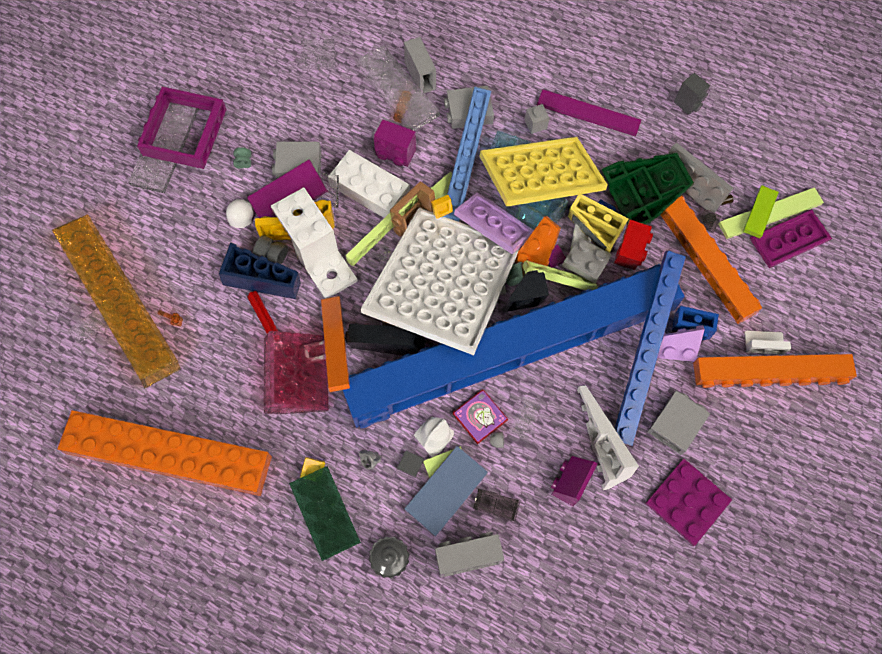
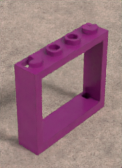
(208, 136)

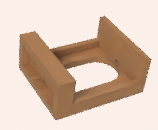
(424, 195)

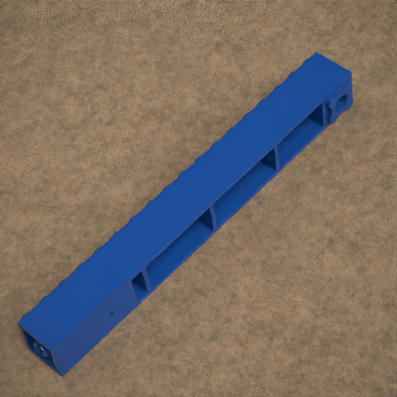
(503, 347)

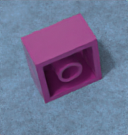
(394, 143)

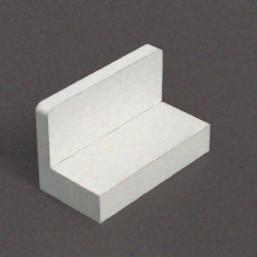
(766, 342)

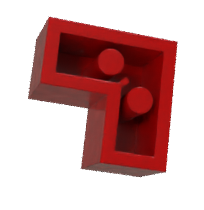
(632, 248)

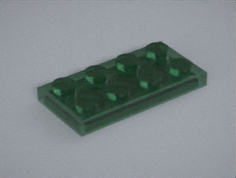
(324, 513)

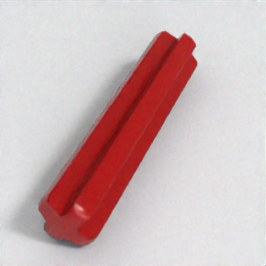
(261, 312)

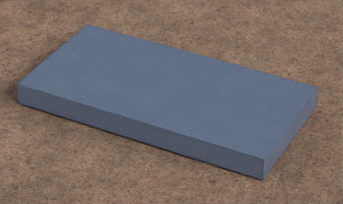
(446, 491)

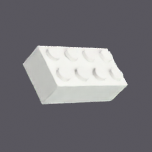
(369, 184)

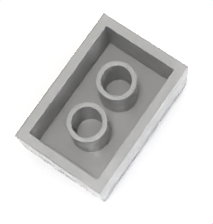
(469, 554)

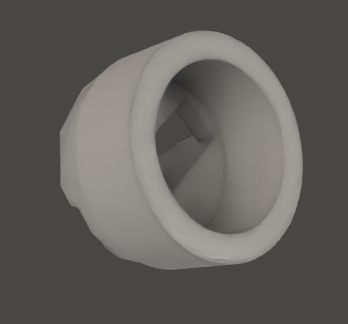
(497, 439)

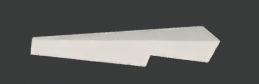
(610, 450)

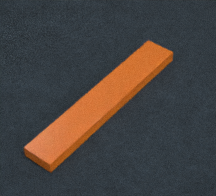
(335, 344)

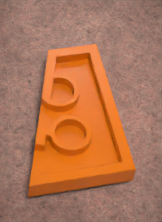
(540, 243)

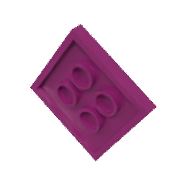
(688, 502)

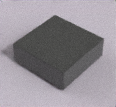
(410, 464)

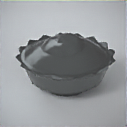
(389, 557)

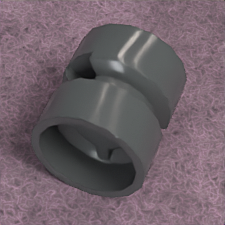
(272, 250)

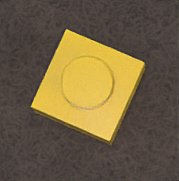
(442, 206)
(311, 465)

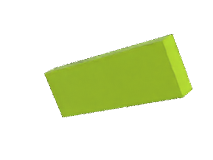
(760, 211)

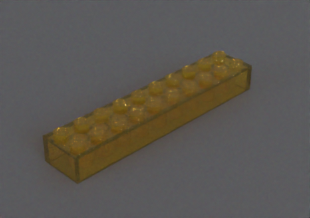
(116, 301)

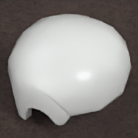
(239, 213)

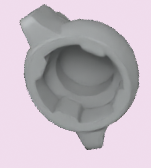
(366, 455)

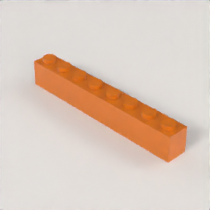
(711, 261)
(774, 369)

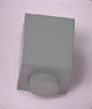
(536, 119)

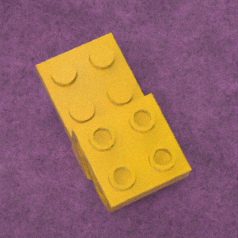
(274, 229)

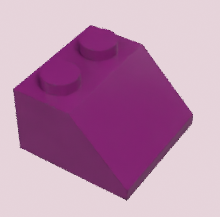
(573, 479)

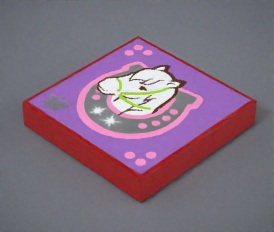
(480, 416)

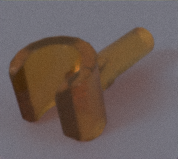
(175, 318)

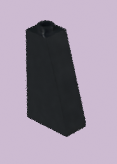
(384, 339)

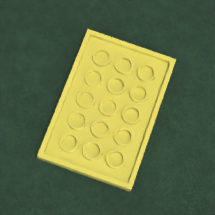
(542, 171)

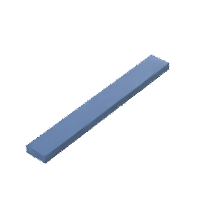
(468, 149)

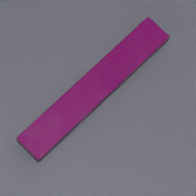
(589, 112)

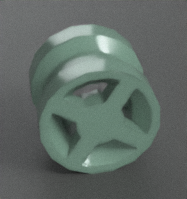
(242, 158)

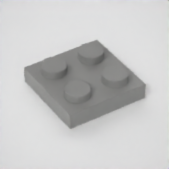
(587, 260)

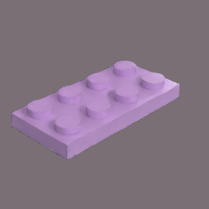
(494, 222)

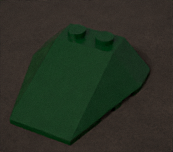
(647, 186)

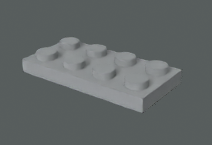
(708, 188)

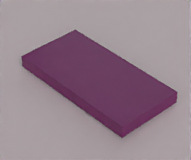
(300, 177)
(791, 238)

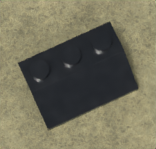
(528, 293)

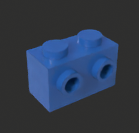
(690, 318)

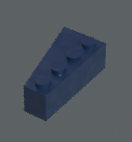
(256, 273)

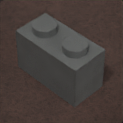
(692, 94)

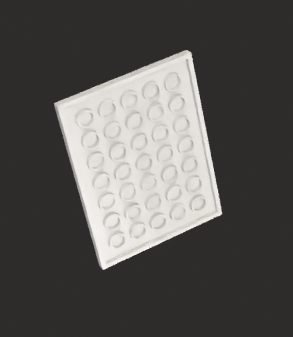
(441, 282)

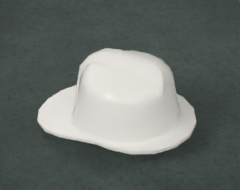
(434, 435)

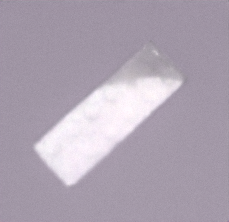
(397, 88)
(173, 132)

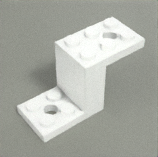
(314, 243)

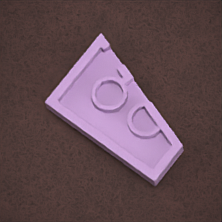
(682, 344)

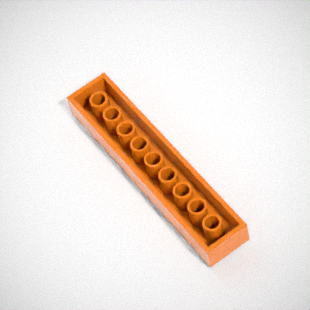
(165, 452)

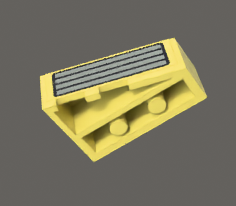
(597, 222)

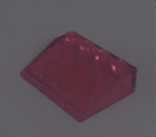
(290, 378)

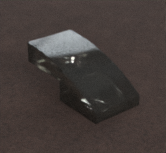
(496, 505)

